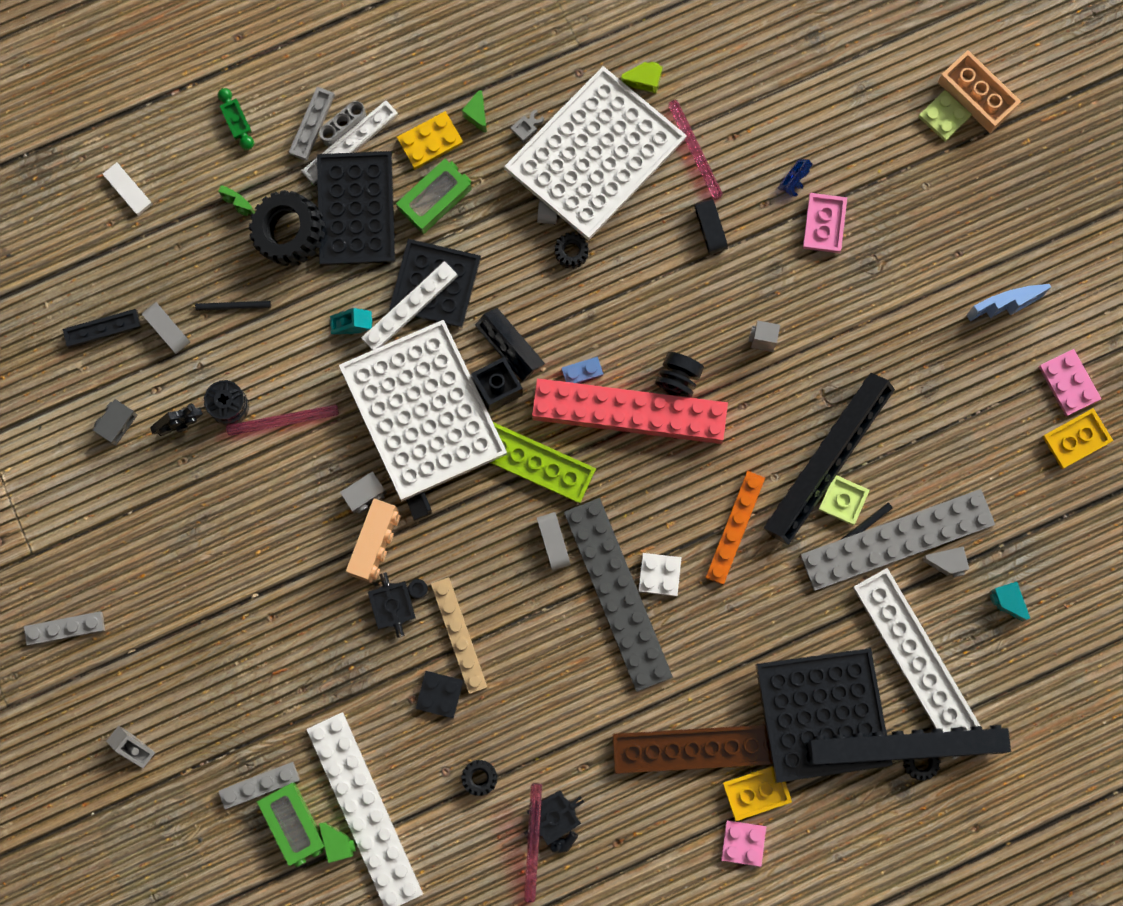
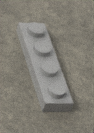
(311, 123)
(64, 628)
(259, 785)

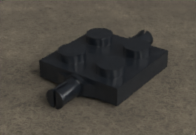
(177, 420)
(391, 605)
(557, 817)

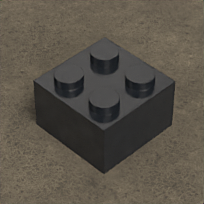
(497, 384)

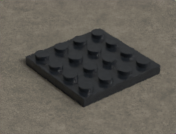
(419, 262)

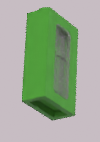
(434, 195)
(292, 824)

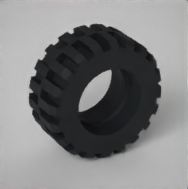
(268, 215)

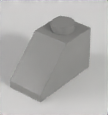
(949, 562)
(130, 747)

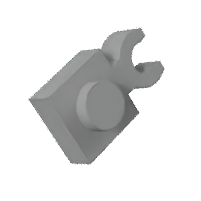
(526, 127)

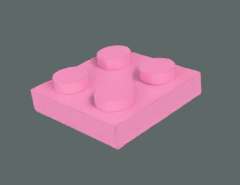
(743, 843)

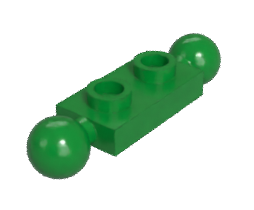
(235, 119)

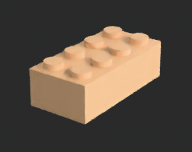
(979, 91)
(373, 541)

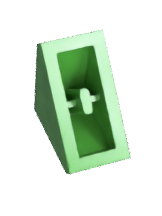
(475, 112)

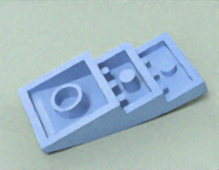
(1011, 300)

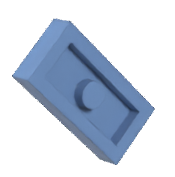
(582, 371)

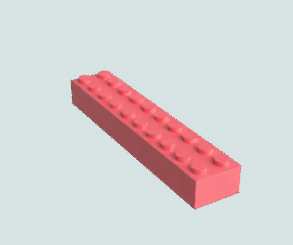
(630, 411)

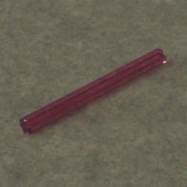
(695, 149)
(281, 420)
(533, 842)

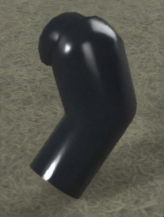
(565, 844)

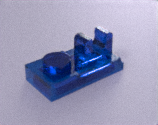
(794, 176)

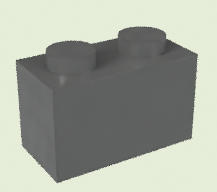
(114, 422)

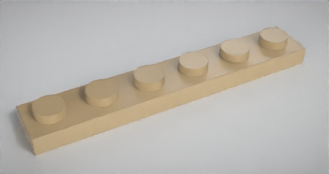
(459, 635)

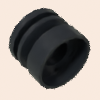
(681, 370)
(236, 406)

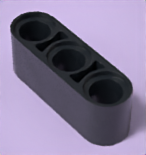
(711, 226)

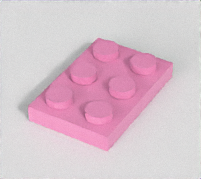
(825, 223)
(1069, 382)

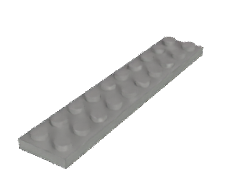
(897, 539)

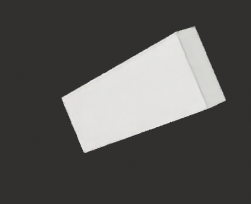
(127, 189)

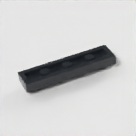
(102, 328)

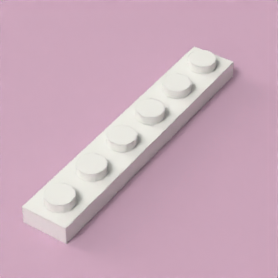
(409, 306)

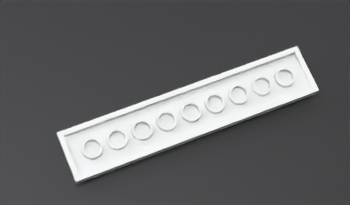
(914, 653)
(364, 811)

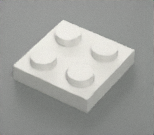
(660, 574)

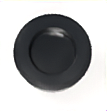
(418, 588)

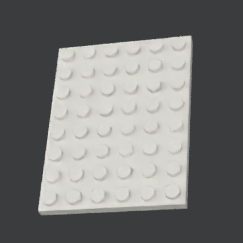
(595, 153)
(422, 410)

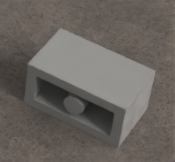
(764, 336)
(362, 492)

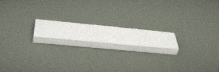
(356, 136)

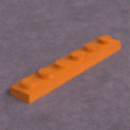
(735, 528)

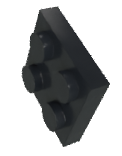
(439, 694)

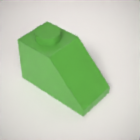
(336, 843)

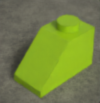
(644, 77)

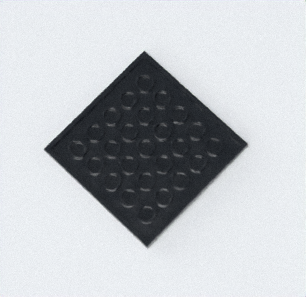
(818, 698)

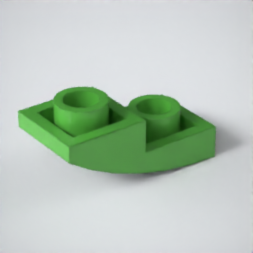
(240, 203)

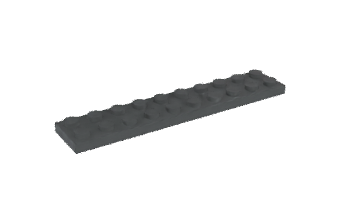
(618, 595)

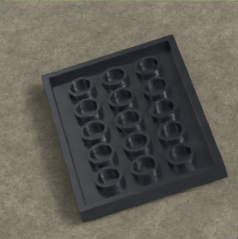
(356, 207)

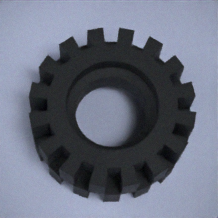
(571, 239)
(925, 774)
(467, 777)

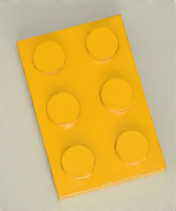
(430, 140)
(1077, 438)
(755, 793)

